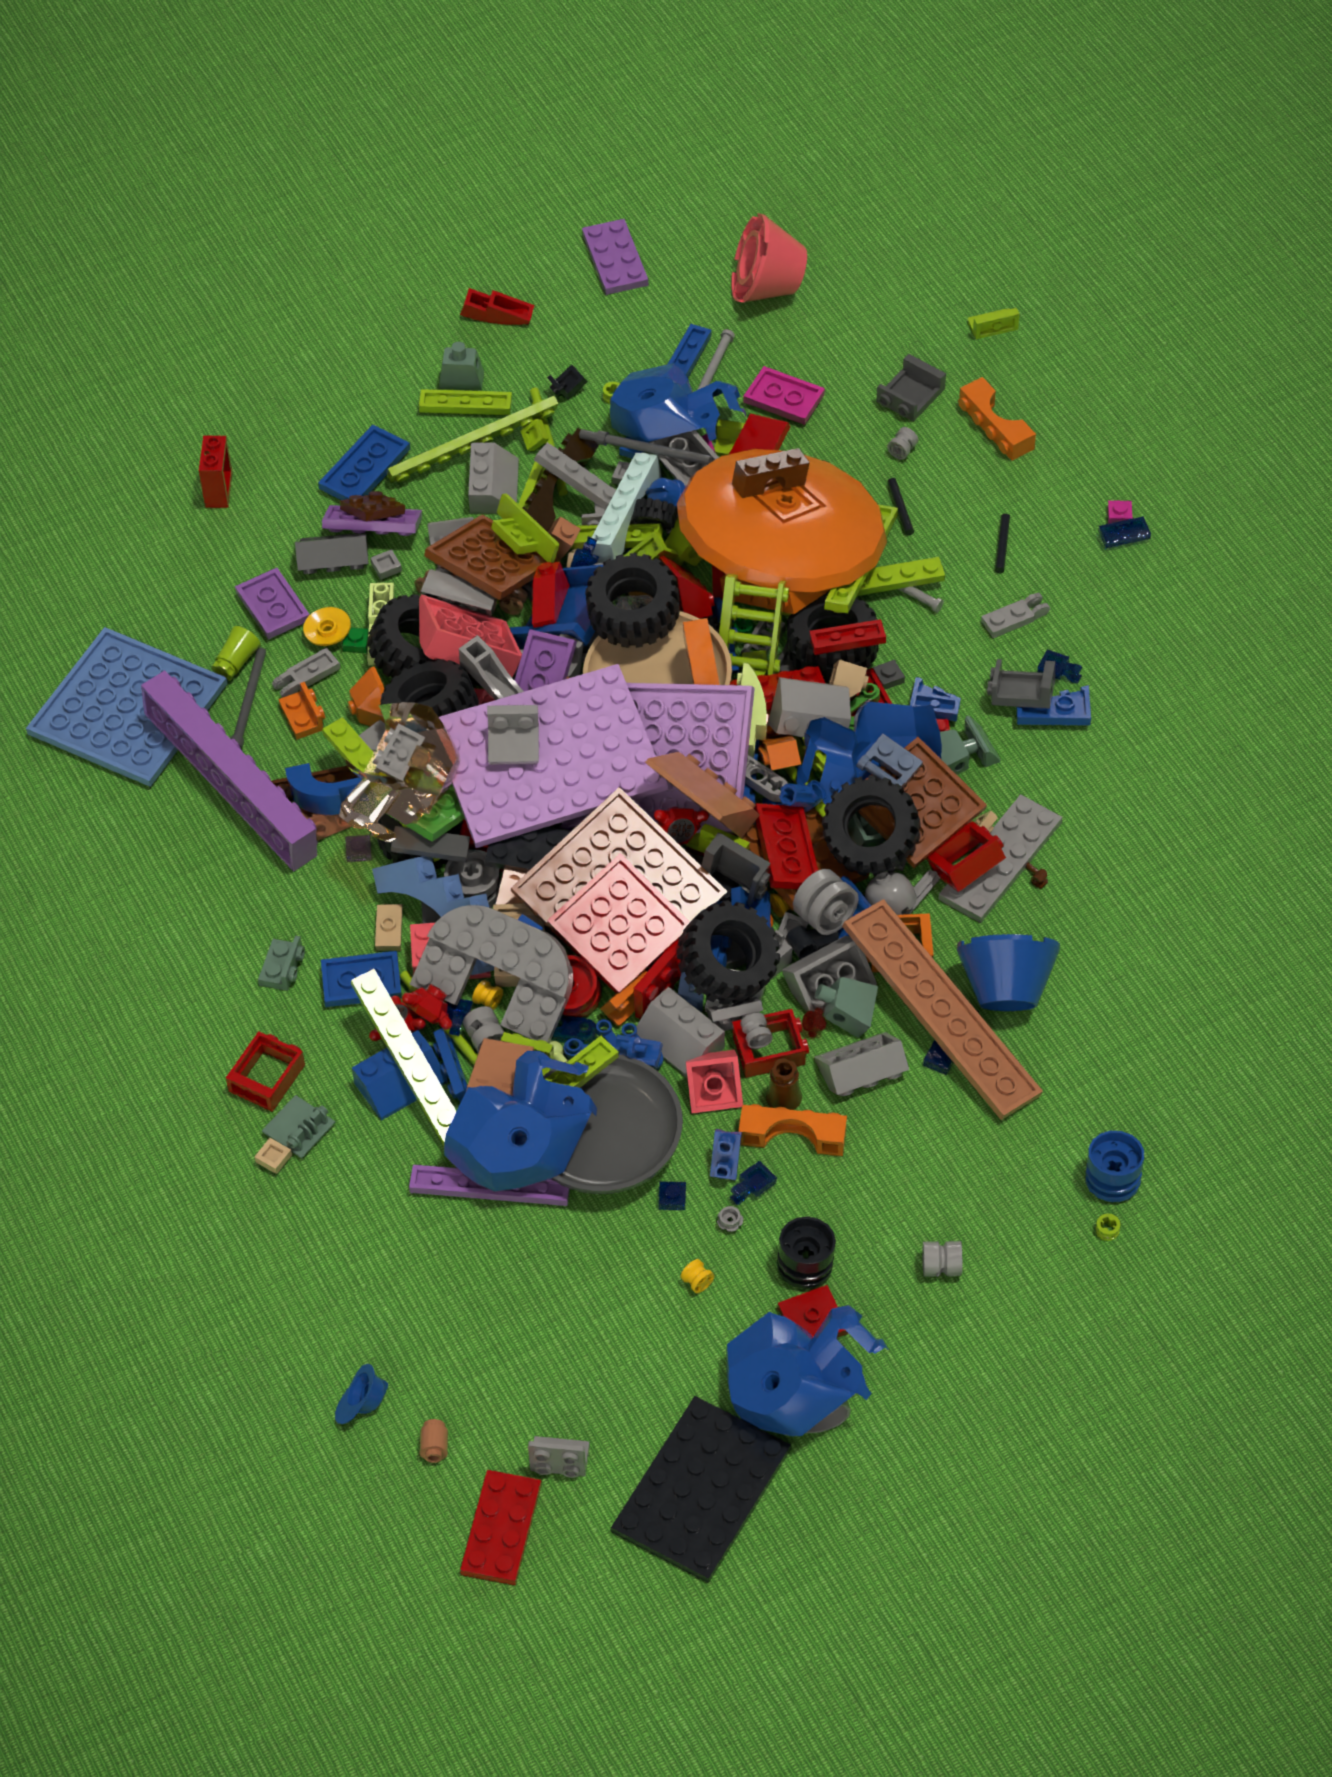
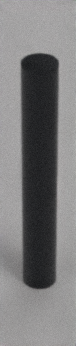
(899, 503)
(1002, 543)

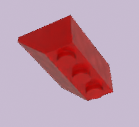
(692, 595)

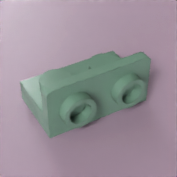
(281, 963)

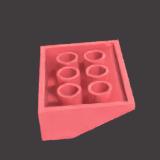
(449, 627)

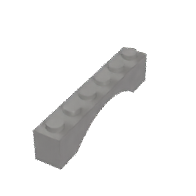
(486, 669)

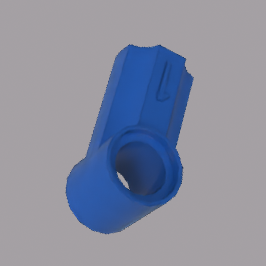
(803, 795)

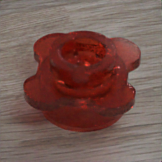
(814, 1022)

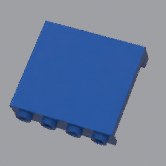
(573, 617)

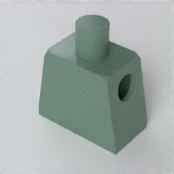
(461, 368)
(956, 752)
(849, 1004)

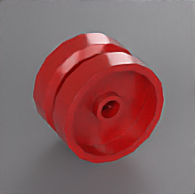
(586, 990)

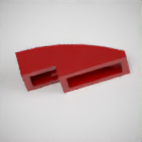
(496, 308)

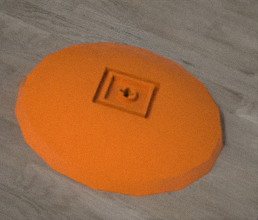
(800, 535)

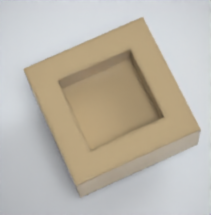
(986, 820)
(273, 1155)

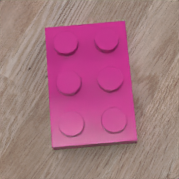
(784, 395)

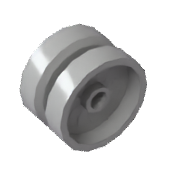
(475, 876)
(825, 901)

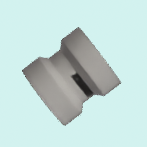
(899, 446)
(755, 1027)

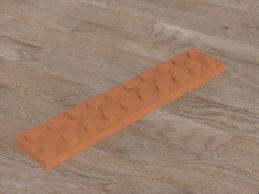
(942, 1009)

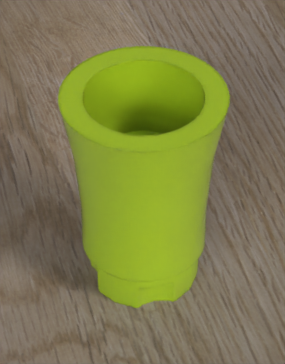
(235, 652)

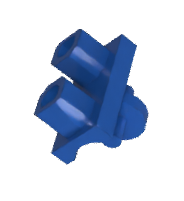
(640, 1049)
(725, 1154)

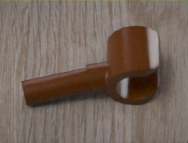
(1039, 878)

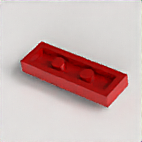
(847, 637)

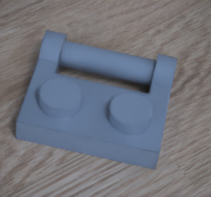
(893, 758)

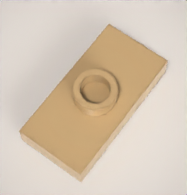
(389, 927)

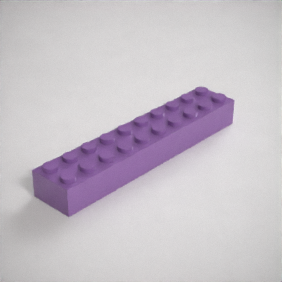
(230, 770)

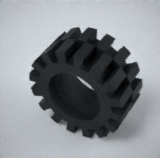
(655, 512)

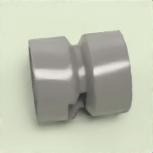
(482, 1024)
(942, 1258)

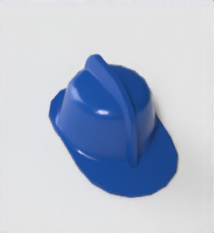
(666, 490)
(362, 1395)

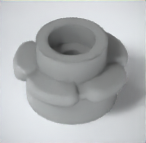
(730, 1213)

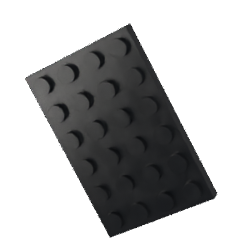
(701, 1489)

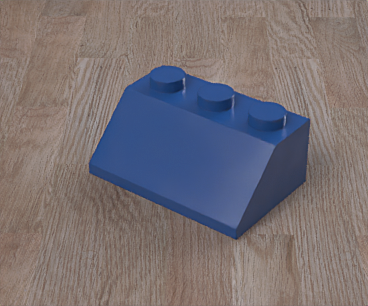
(385, 1085)

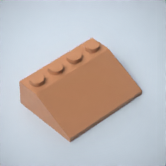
(706, 791)

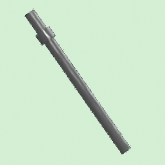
(604, 438)
(248, 697)

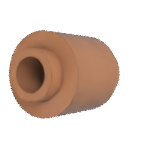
(433, 1441)

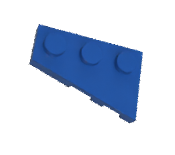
(1065, 710)

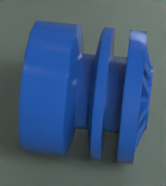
(1114, 1166)

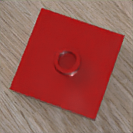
(810, 1309)

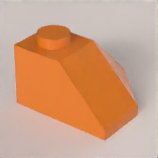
(366, 698)

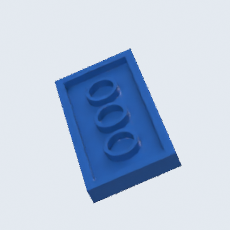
(364, 464)

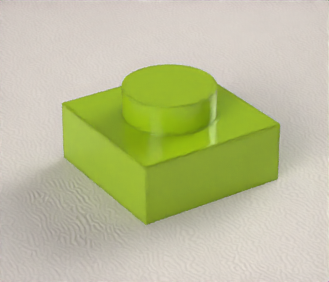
(534, 435)

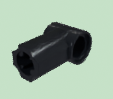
(808, 941)

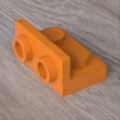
(302, 712)
(621, 1004)

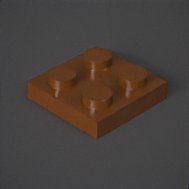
(372, 506)

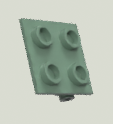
(299, 1126)

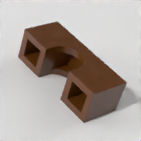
(753, 474)

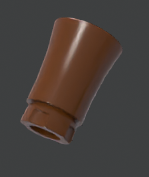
(784, 1085)

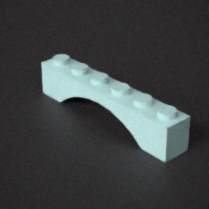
(615, 522)

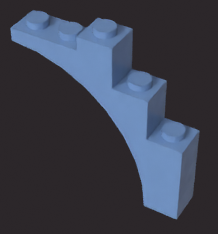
(418, 879)

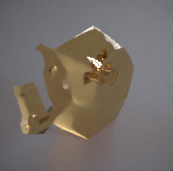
(426, 782)

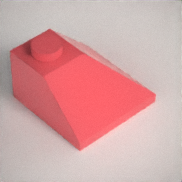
(714, 1081)

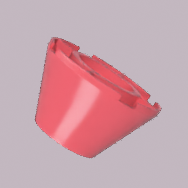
(768, 262)

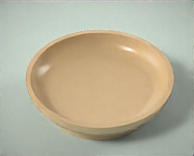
(660, 662)

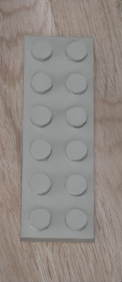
(1023, 832)

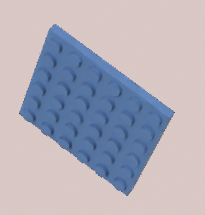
(101, 708)

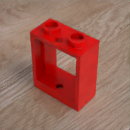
(215, 471)
(974, 864)
(775, 1022)
(257, 1092)

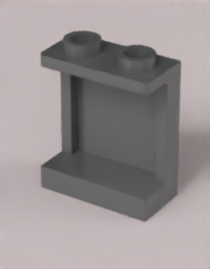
(912, 388)
(1022, 688)
(737, 865)

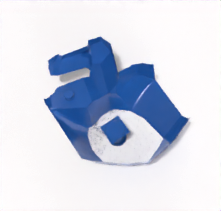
(662, 404)
(846, 747)
(519, 1137)
(794, 1380)

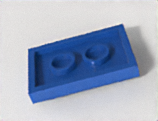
(340, 971)

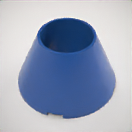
(1008, 969)

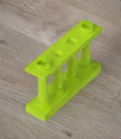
(731, 612)

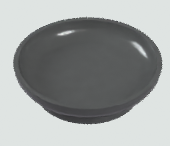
(631, 1133)

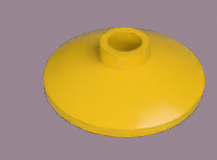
(327, 626)

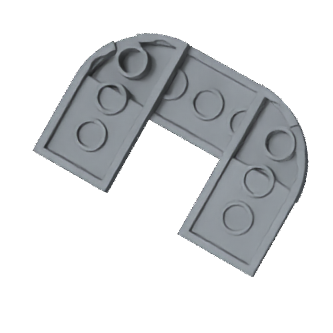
(510, 945)

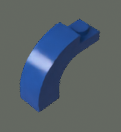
(316, 795)

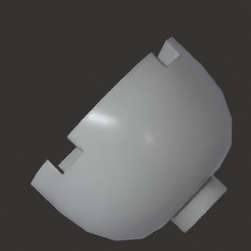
(892, 888)

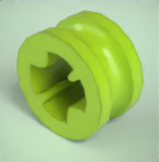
(608, 389)
(1104, 1233)

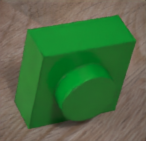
(356, 640)

